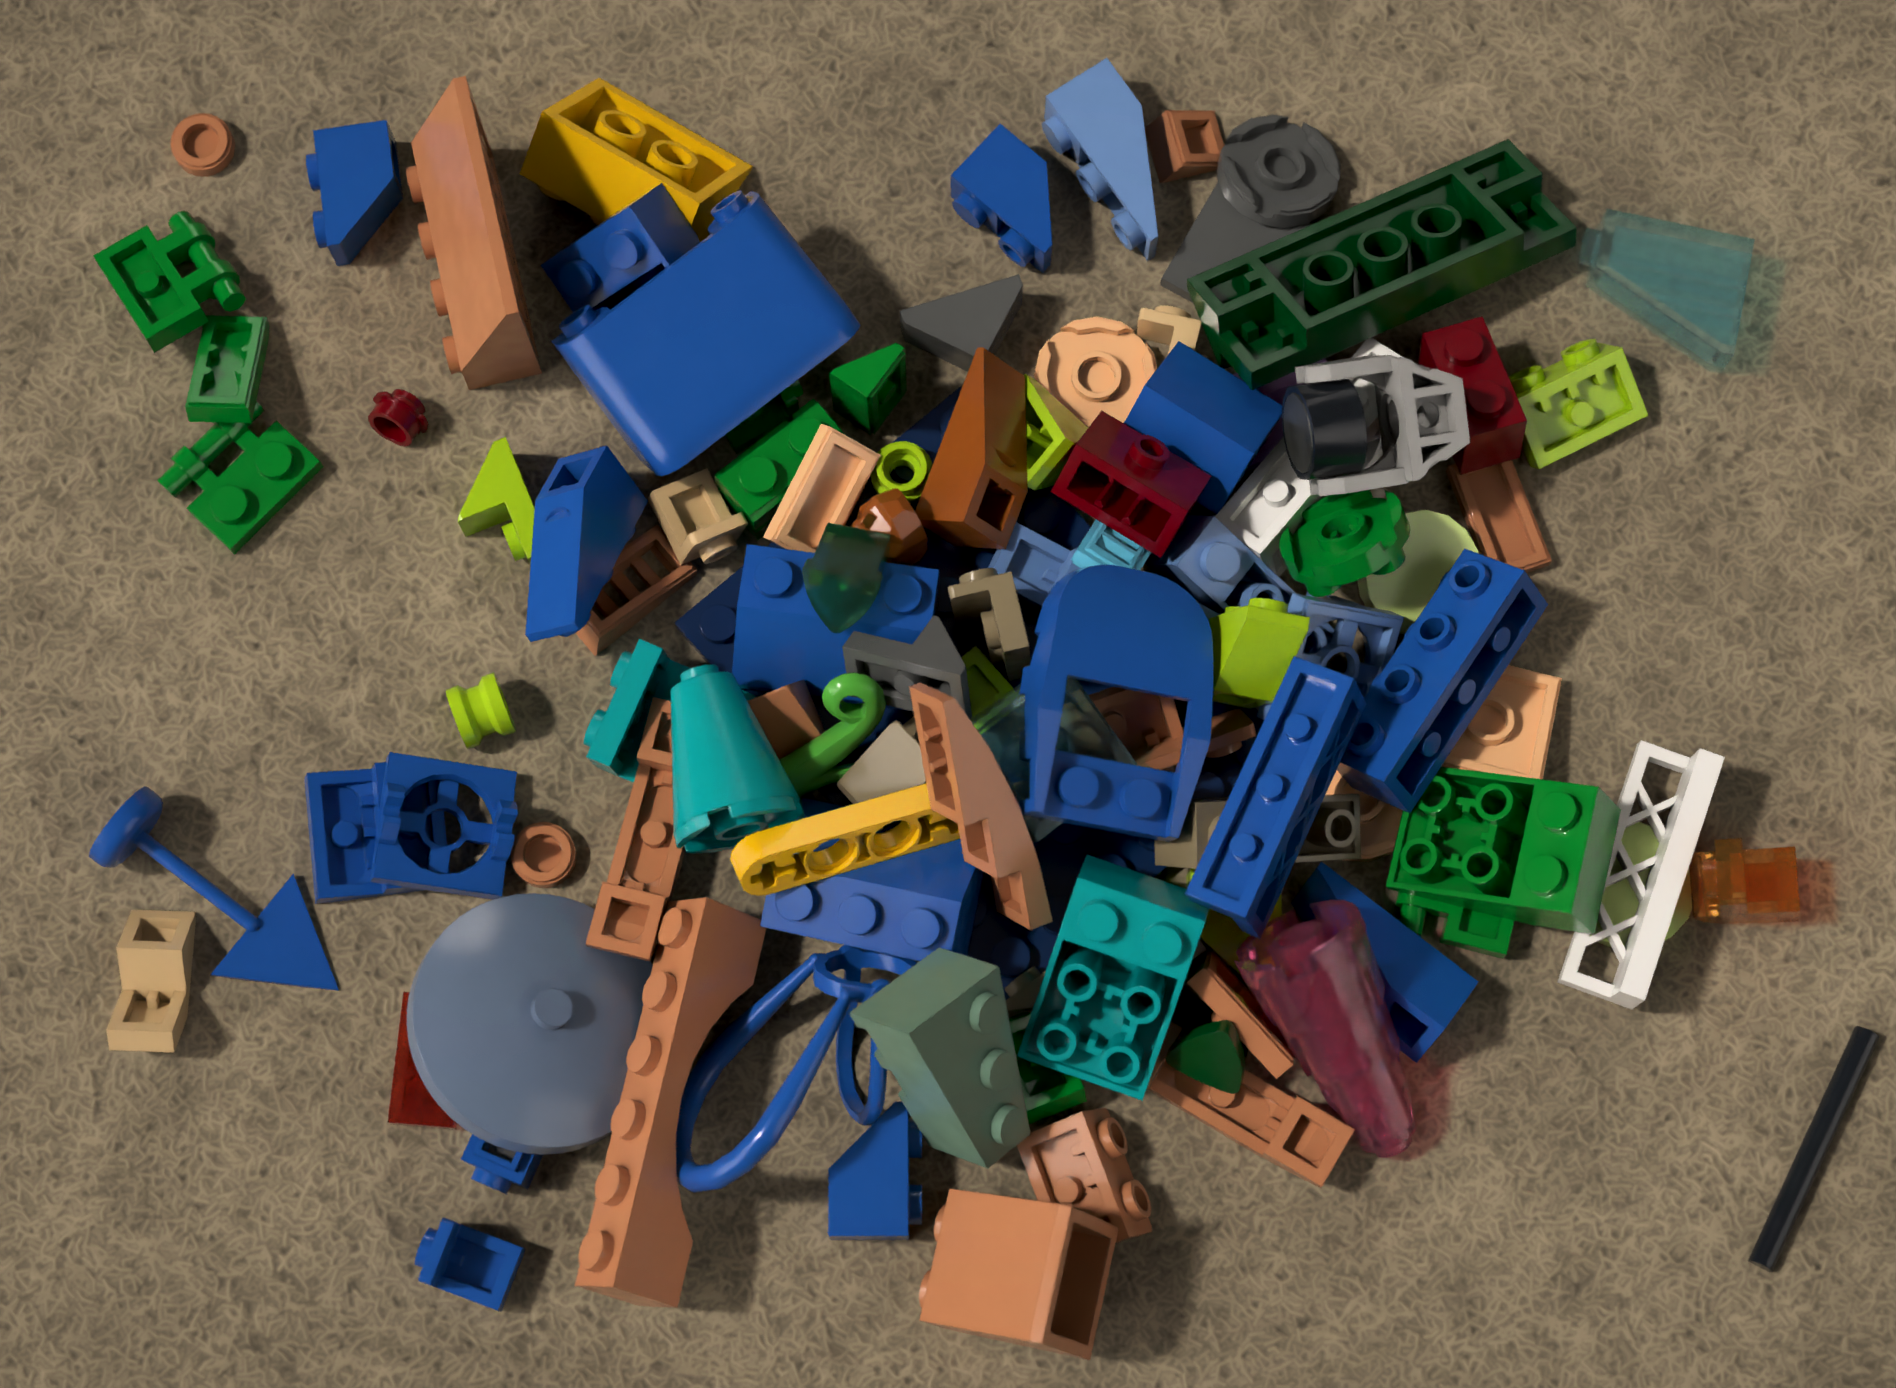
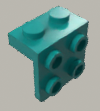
(618, 732)

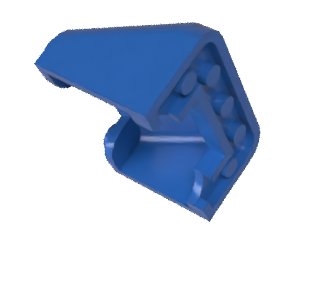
(708, 336)

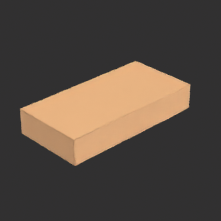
(821, 490)

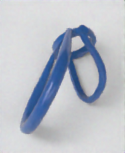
(793, 1090)

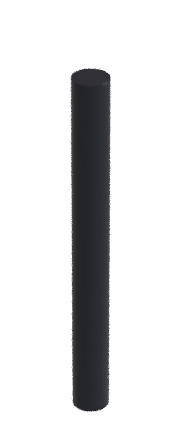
(1813, 1149)

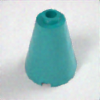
(723, 766)

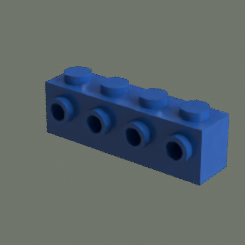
(1439, 678)

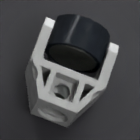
(1326, 429)

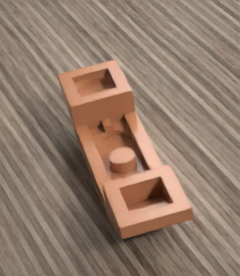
(646, 851)
(1257, 1118)

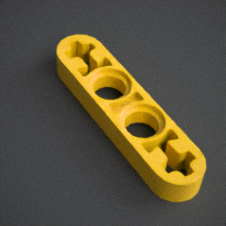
(767, 861)

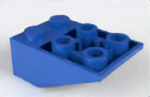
(622, 252)

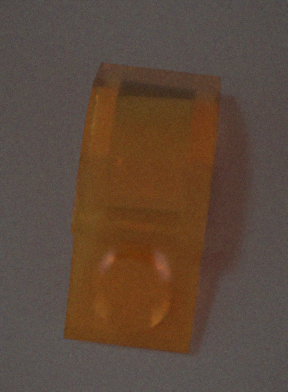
(1744, 884)

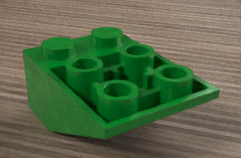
(1508, 847)

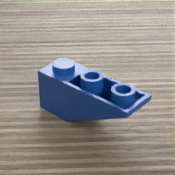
(578, 534)
(1419, 981)

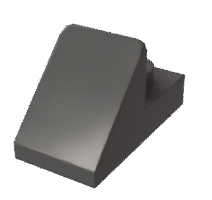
(900, 665)

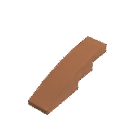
(972, 791)

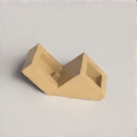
(155, 981)

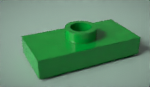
(228, 369)

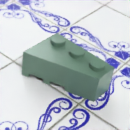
(952, 1053)

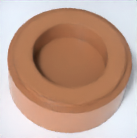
(202, 144)
(543, 855)

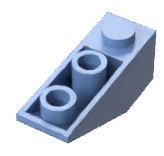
(1106, 136)
(1224, 571)

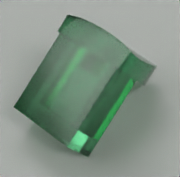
(845, 574)

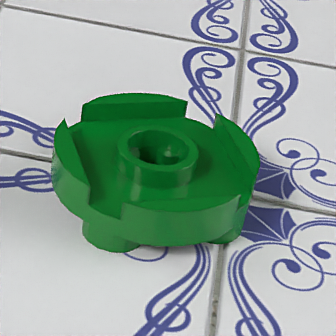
(1346, 541)

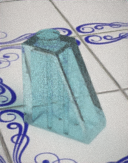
(1672, 280)

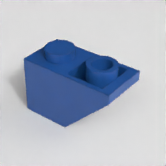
(357, 184)
(1008, 193)
(871, 1182)

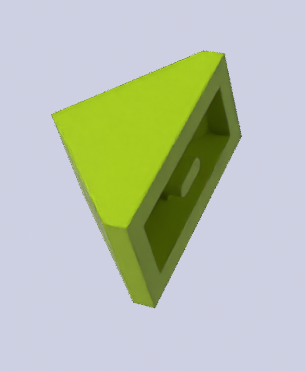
(1050, 435)

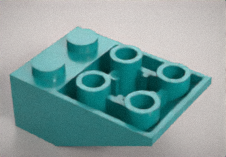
(1113, 977)

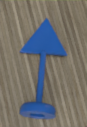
(277, 944)

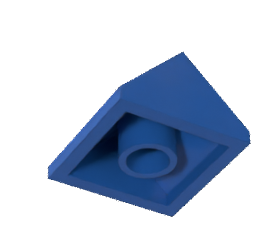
(1205, 419)

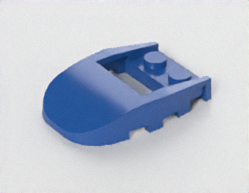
(1131, 635)

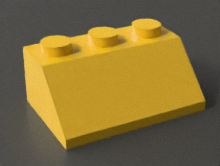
(611, 149)

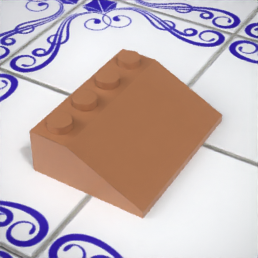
(471, 244)

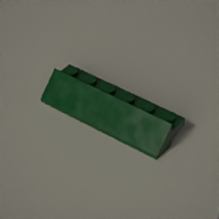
(1379, 264)

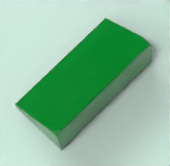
(870, 387)

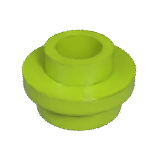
(902, 454)

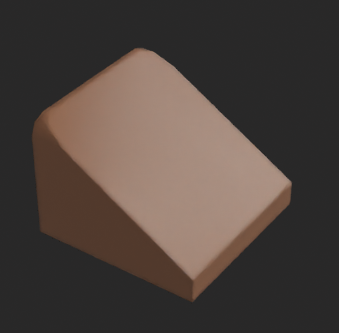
(1184, 143)
(788, 717)

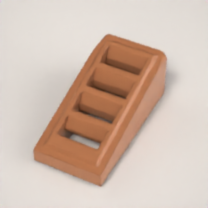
(600, 634)

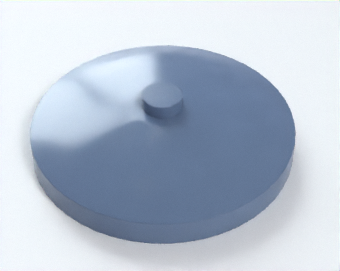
(525, 1024)

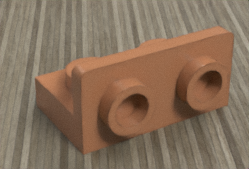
(1086, 1167)

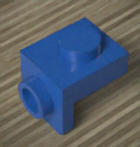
(468, 1263)

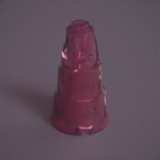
(1330, 1005)

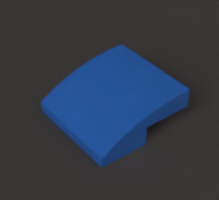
(344, 828)

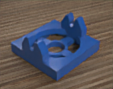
(495, 788)

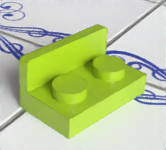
(1576, 400)

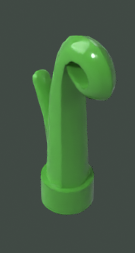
(816, 761)

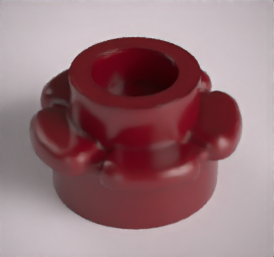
(398, 409)

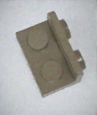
(993, 601)

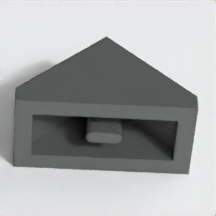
(963, 321)

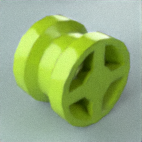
(480, 710)

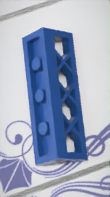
(1277, 795)

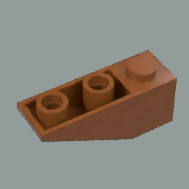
(981, 461)

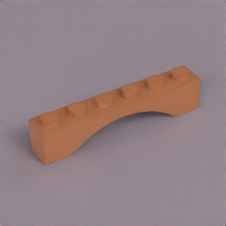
(637, 1226)

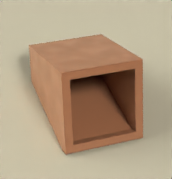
(1018, 1272)

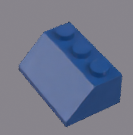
(787, 642)
(887, 907)

